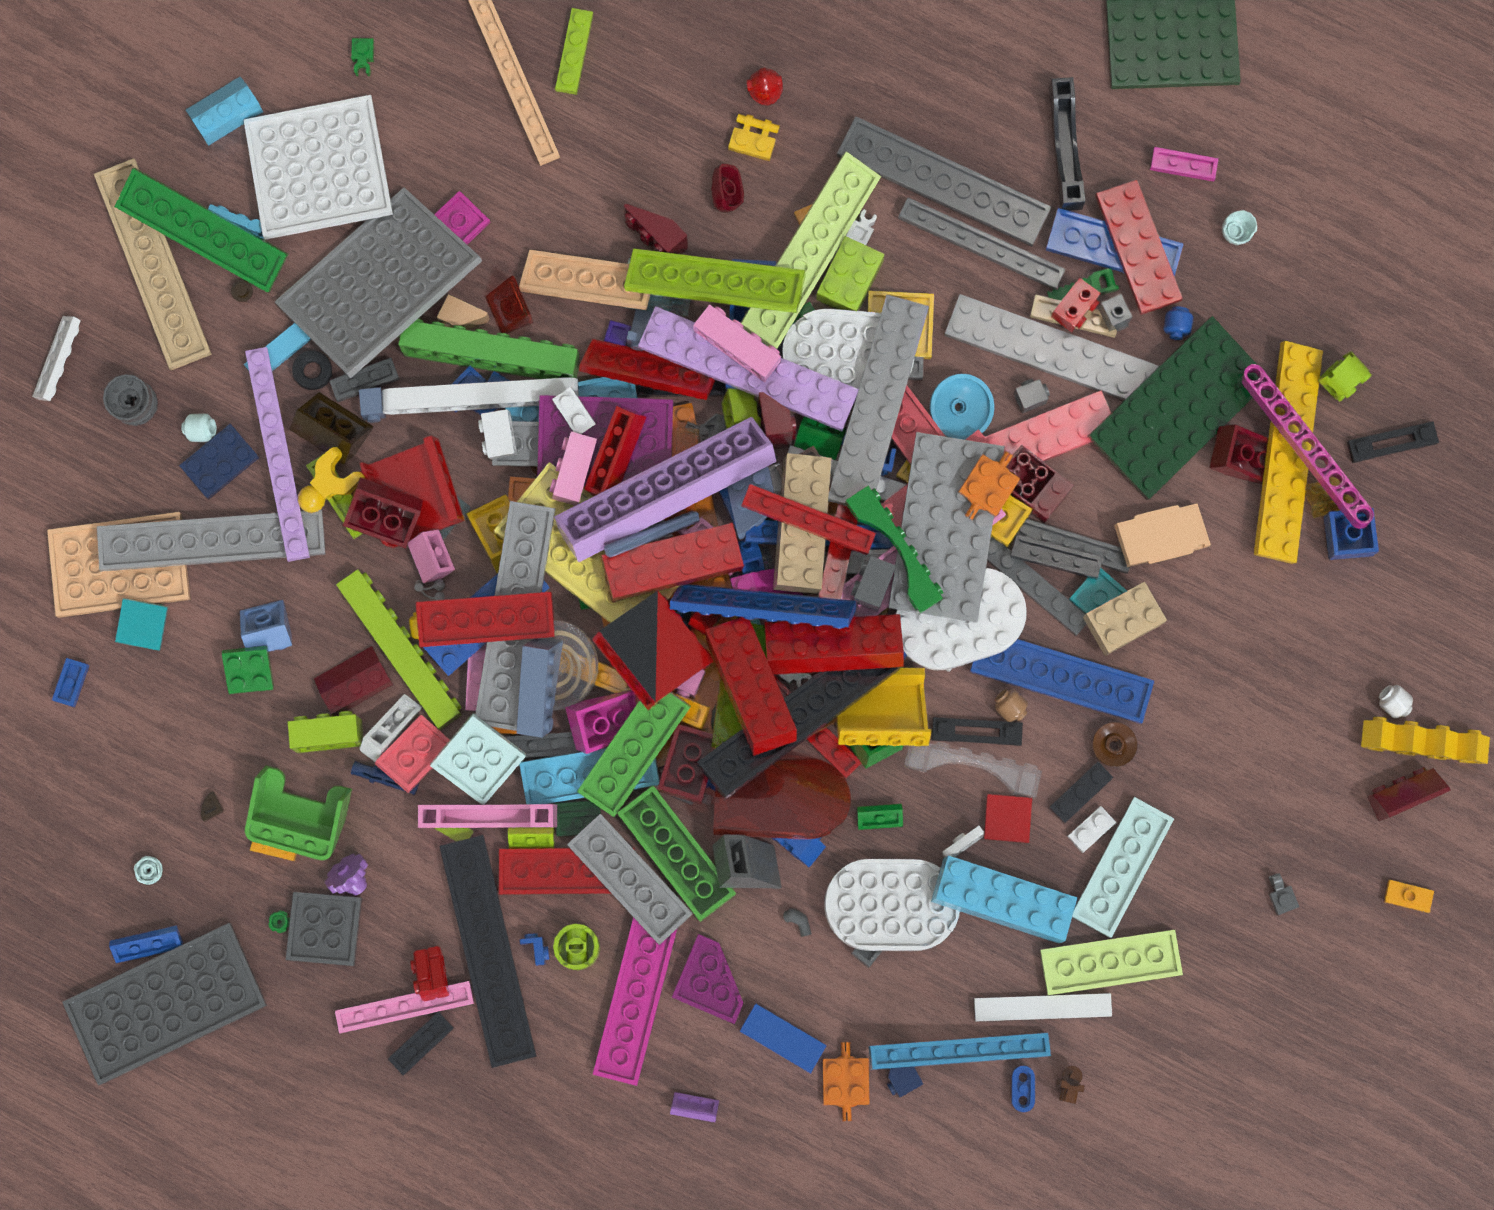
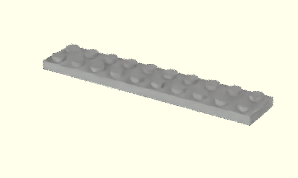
(1046, 348)
(878, 398)
(201, 541)
(520, 572)

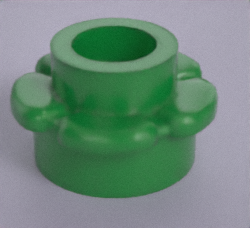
(273, 921)

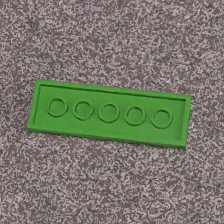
(632, 752)

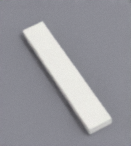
(1042, 1007)

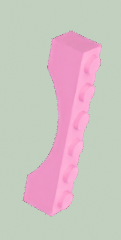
(487, 816)

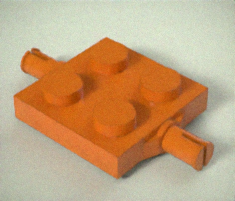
(988, 485)
(846, 1081)

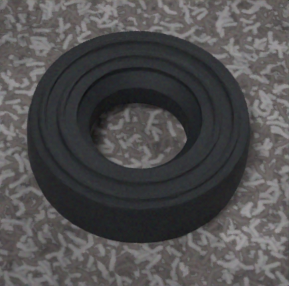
(312, 383)

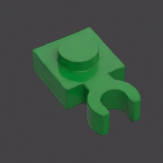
(362, 54)

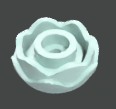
(141, 870)

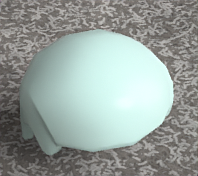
(1239, 227)

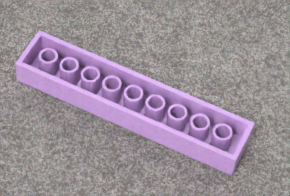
(665, 488)

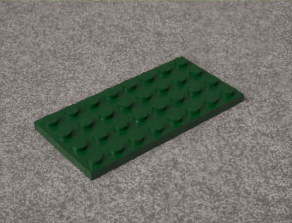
(1176, 409)

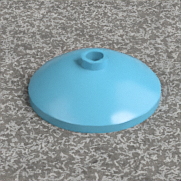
(975, 404)

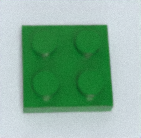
(247, 669)

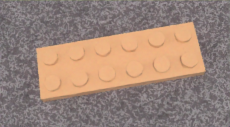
(579, 279)

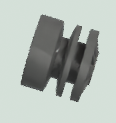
(119, 396)

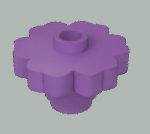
(348, 875)

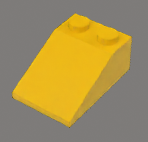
(484, 522)

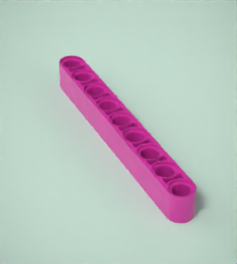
(1308, 457)

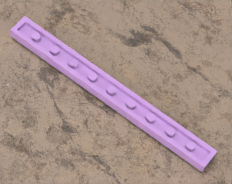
(277, 454)

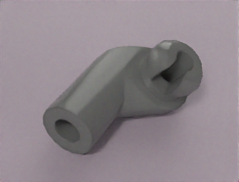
(799, 918)

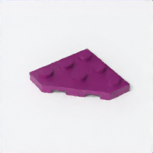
(709, 982)

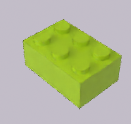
(850, 276)
(325, 732)

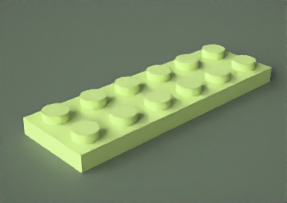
(1111, 962)

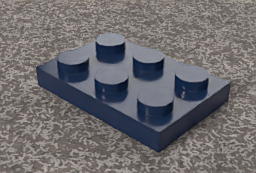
(219, 461)

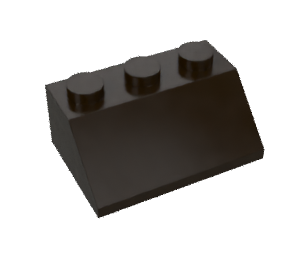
(330, 426)

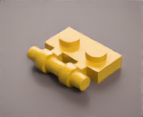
(752, 143)

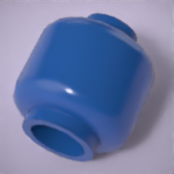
(1178, 323)

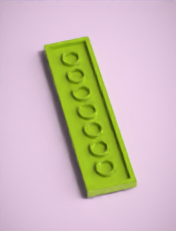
(715, 280)

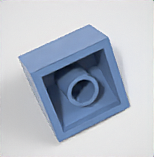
(266, 626)

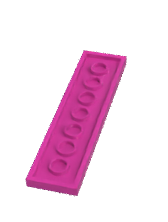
(633, 1006)

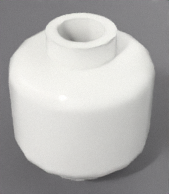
(1395, 701)

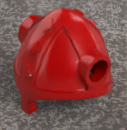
(765, 86)

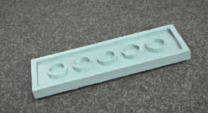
(1122, 867)

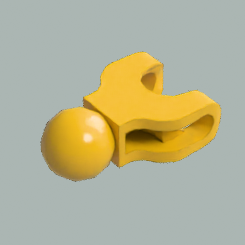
(326, 483)

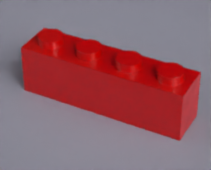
(615, 450)

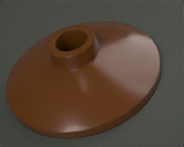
(1122, 736)

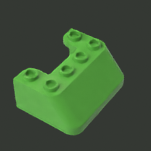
(295, 821)

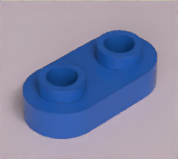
(1024, 1088)

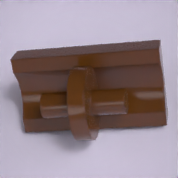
(1070, 1084)

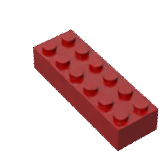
(673, 562)
(805, 648)
(751, 685)

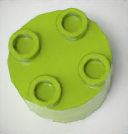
(1344, 376)
(576, 947)

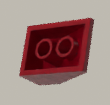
(1239, 453)

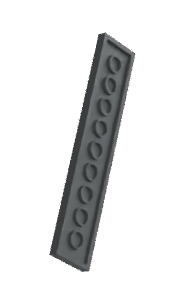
(945, 181)

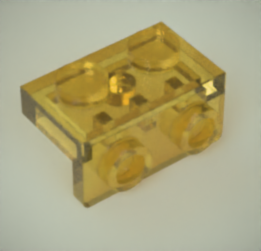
(1320, 500)

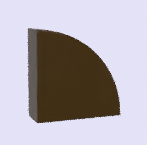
(211, 807)

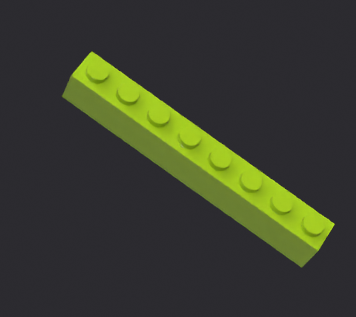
(399, 650)

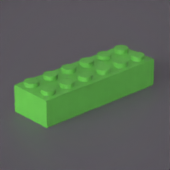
(675, 853)

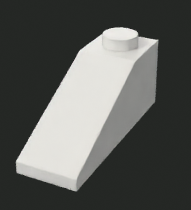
(389, 727)

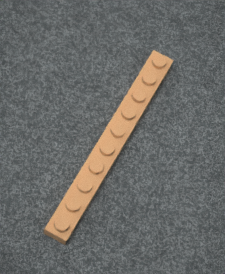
(514, 81)

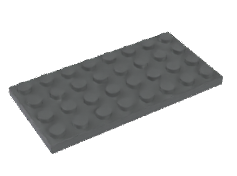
(164, 1004)

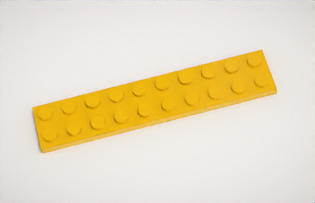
(1284, 470)

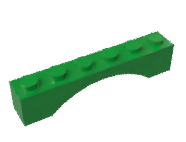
(869, 511)

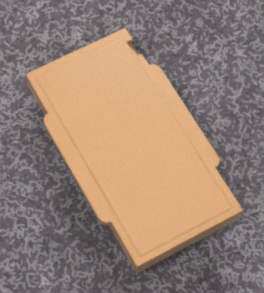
(1162, 535)

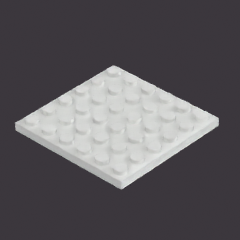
(317, 167)

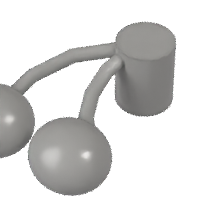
(438, 585)

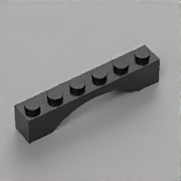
(1065, 143)

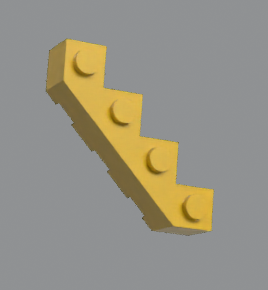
(1433, 743)

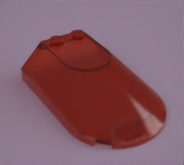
(788, 800)

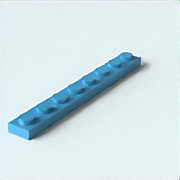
(959, 1051)

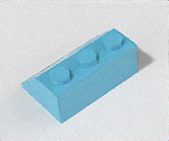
(224, 110)

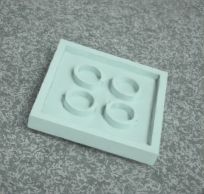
(478, 759)

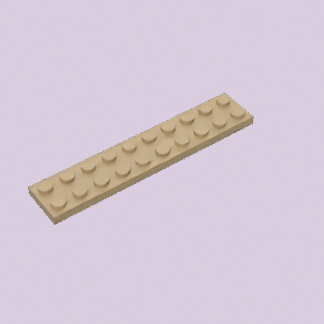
(155, 276)

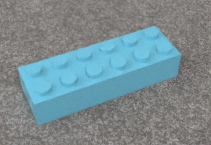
(1004, 899)

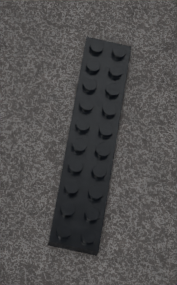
(810, 707)
(488, 951)

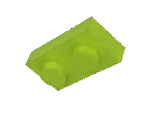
(530, 837)

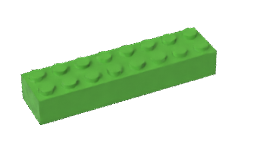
(489, 351)

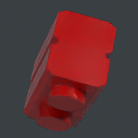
(430, 973)

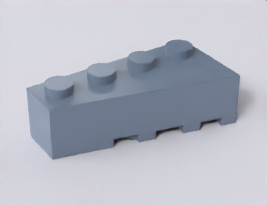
(538, 686)

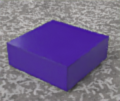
(617, 333)

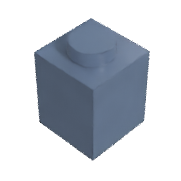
(371, 404)

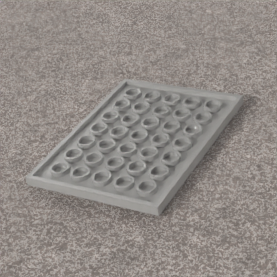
(377, 283)

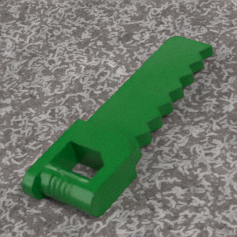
(1093, 280)

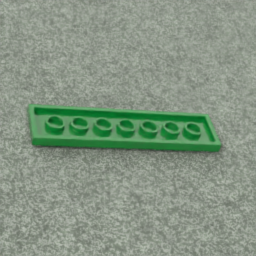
(201, 230)

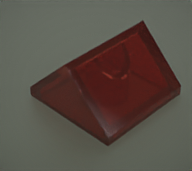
(509, 306)

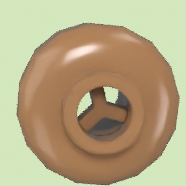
(1011, 705)

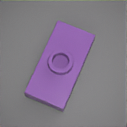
(694, 1107)

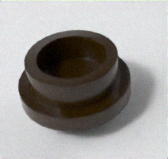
(241, 291)

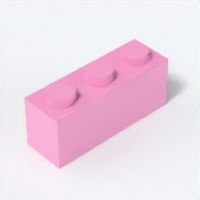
(573, 468)

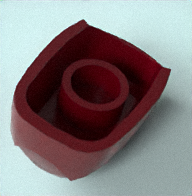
(727, 188)

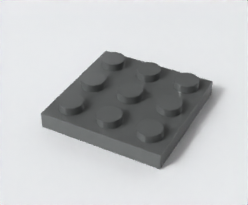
(323, 929)

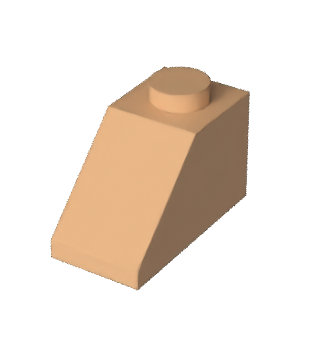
(461, 313)

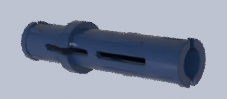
(375, 774)

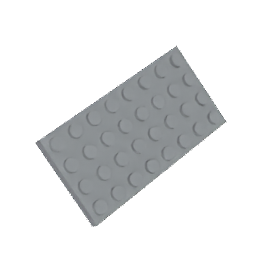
(939, 530)

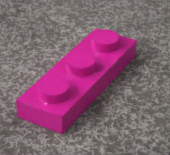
(1184, 164)

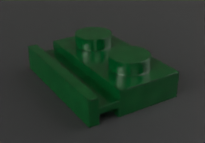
(574, 817)

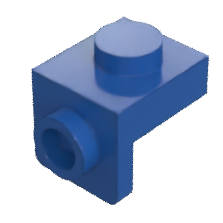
(540, 951)

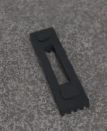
(1362, 448)
(1009, 733)

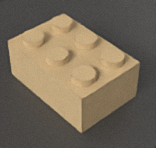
(1124, 618)

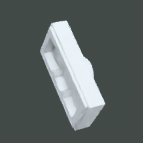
(963, 842)

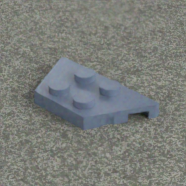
(743, 517)

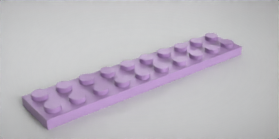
(789, 383)

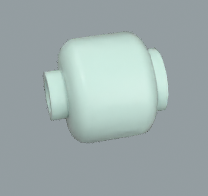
(199, 427)

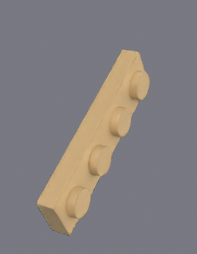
(1044, 307)

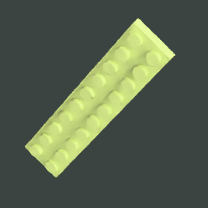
(817, 241)

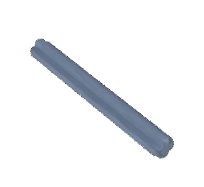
(651, 534)

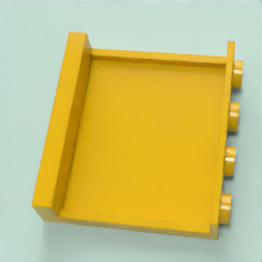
(888, 714)

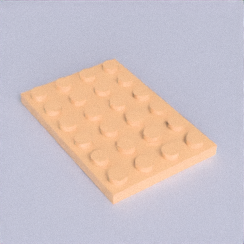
(84, 589)

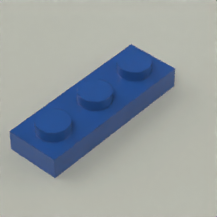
(145, 944)

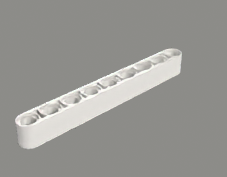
(472, 395)

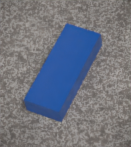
(783, 1038)

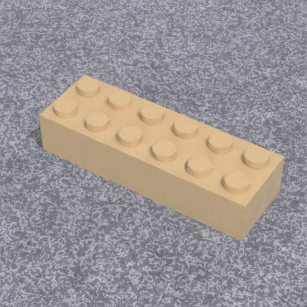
(800, 553)

